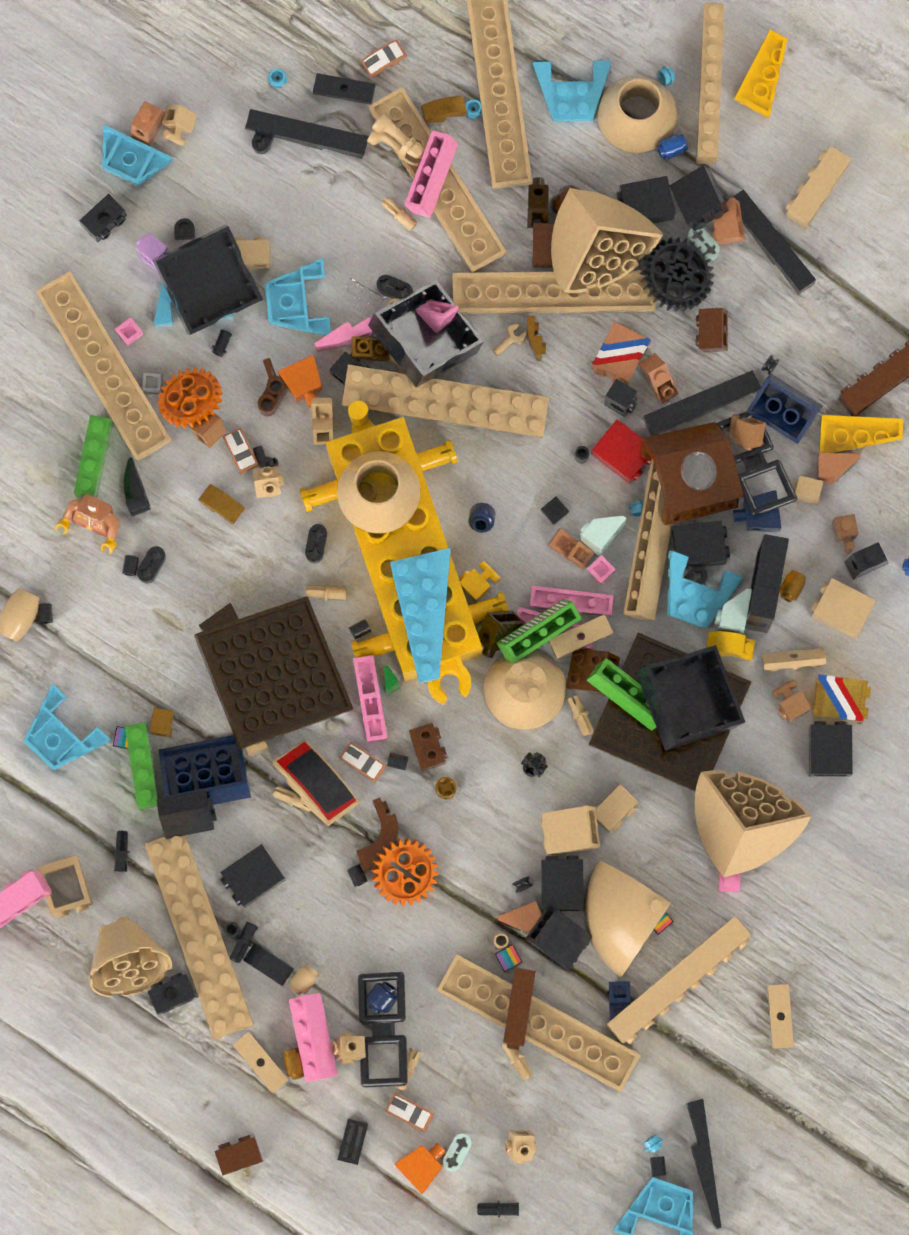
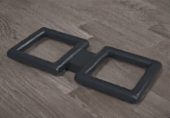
(756, 465)
(383, 1029)

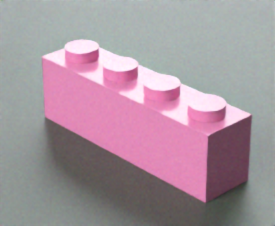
(431, 174)
(22, 895)
(313, 1037)

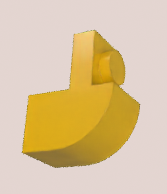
(732, 644)

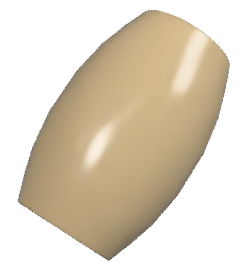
(18, 614)

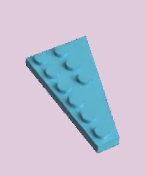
(422, 596)

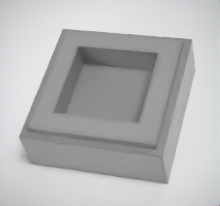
(151, 382)

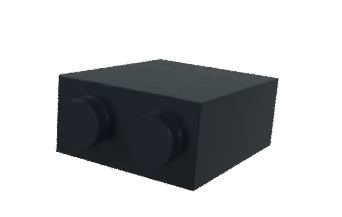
(649, 198)
(699, 198)
(701, 543)
(830, 749)
(186, 814)
(252, 876)
(562, 883)
(559, 937)

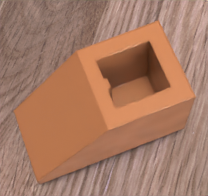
(658, 378)

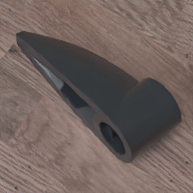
(134, 490)

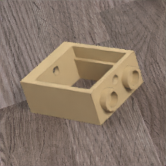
(60, 865)

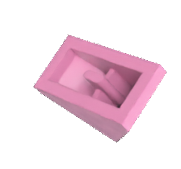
(437, 314)

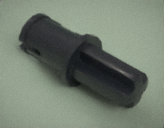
(121, 851)
(243, 942)
(506, 1209)

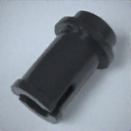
(221, 343)

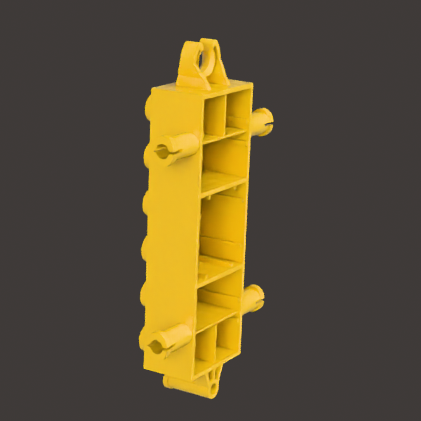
(417, 537)

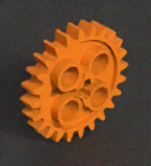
(192, 391)
(395, 887)

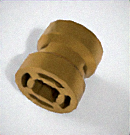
(443, 786)

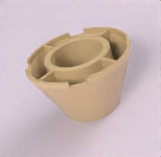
(633, 134)
(378, 516)

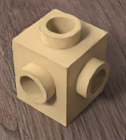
(267, 481)
(349, 1048)
(520, 1146)

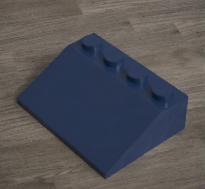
(208, 766)

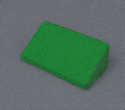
(391, 681)

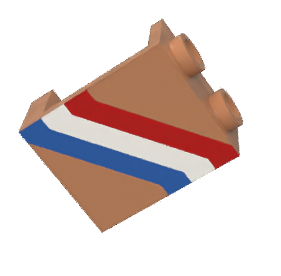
(620, 353)

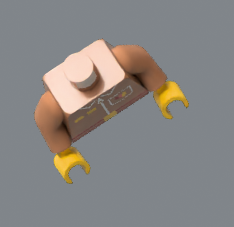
(93, 515)

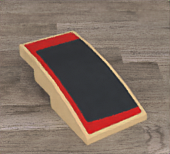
(316, 782)

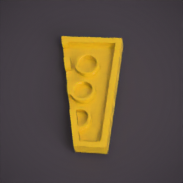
(760, 82)
(854, 432)

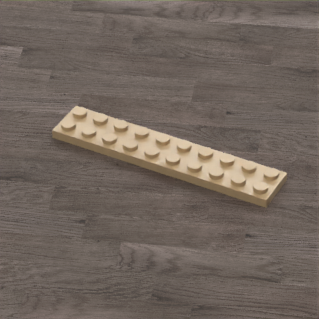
(499, 93)
(455, 205)
(542, 294)
(103, 366)
(447, 401)
(199, 935)
(546, 1025)

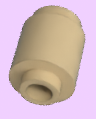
(303, 979)

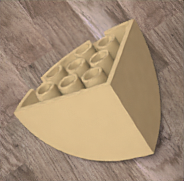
(598, 240)
(745, 820)
(620, 915)

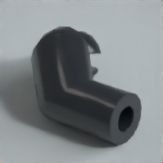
(262, 460)

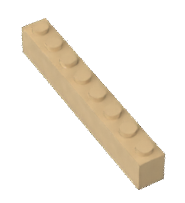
(710, 83)
(649, 554)
(678, 980)

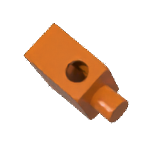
(302, 379)
(421, 1166)

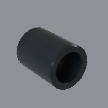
(582, 449)
(130, 565)
(45, 613)
(360, 629)
(397, 761)
(357, 875)
(232, 935)
(658, 1166)

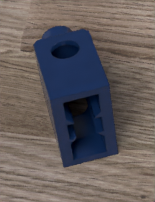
(765, 522)

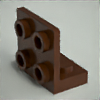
(582, 665)

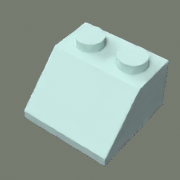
(601, 533)
(734, 613)

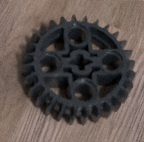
(684, 271)

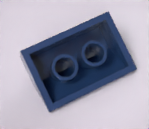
(784, 408)

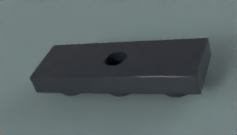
(331, 87)

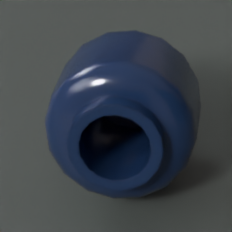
(481, 517)
(382, 997)

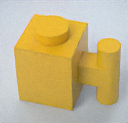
(476, 584)

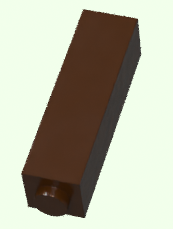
(519, 1008)

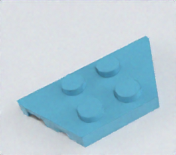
(130, 157)

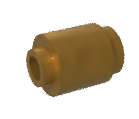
(792, 586)
(293, 1063)

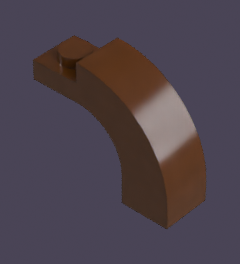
(388, 833)

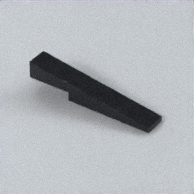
(307, 133)
(774, 245)
(701, 403)
(703, 1158)

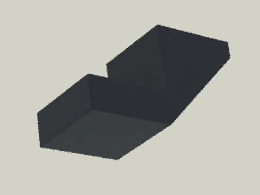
(268, 964)

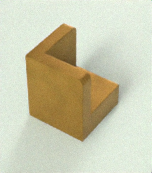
(162, 722)

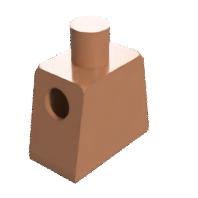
(147, 121)

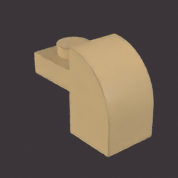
(322, 420)

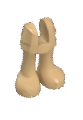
(389, 133)

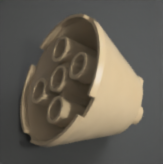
(525, 692)
(127, 960)

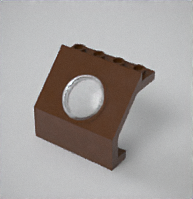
(694, 472)

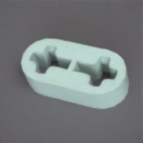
(708, 240)
(452, 1149)

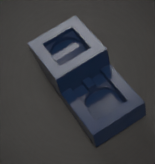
(618, 997)

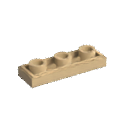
(592, 631)
(793, 659)
(780, 1003)
(252, 1052)

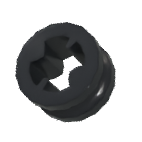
(770, 364)
(522, 884)

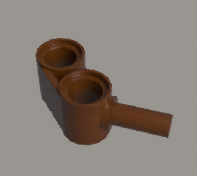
(269, 395)

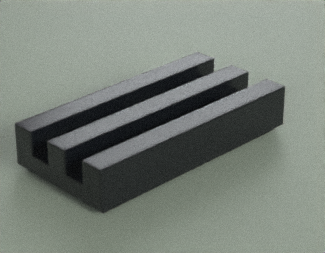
(361, 1142)

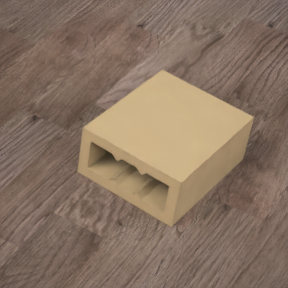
(842, 608)
(570, 830)

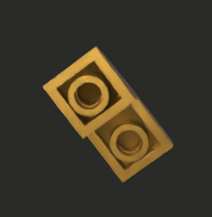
(439, 109)
(536, 344)
(369, 349)
(221, 503)

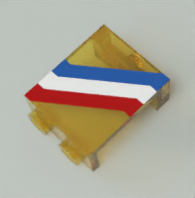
(841, 698)

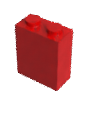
(620, 452)

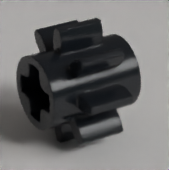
(534, 764)

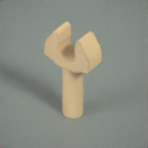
(510, 339)

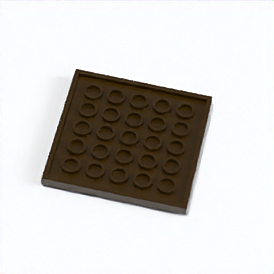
(273, 672)
(634, 743)

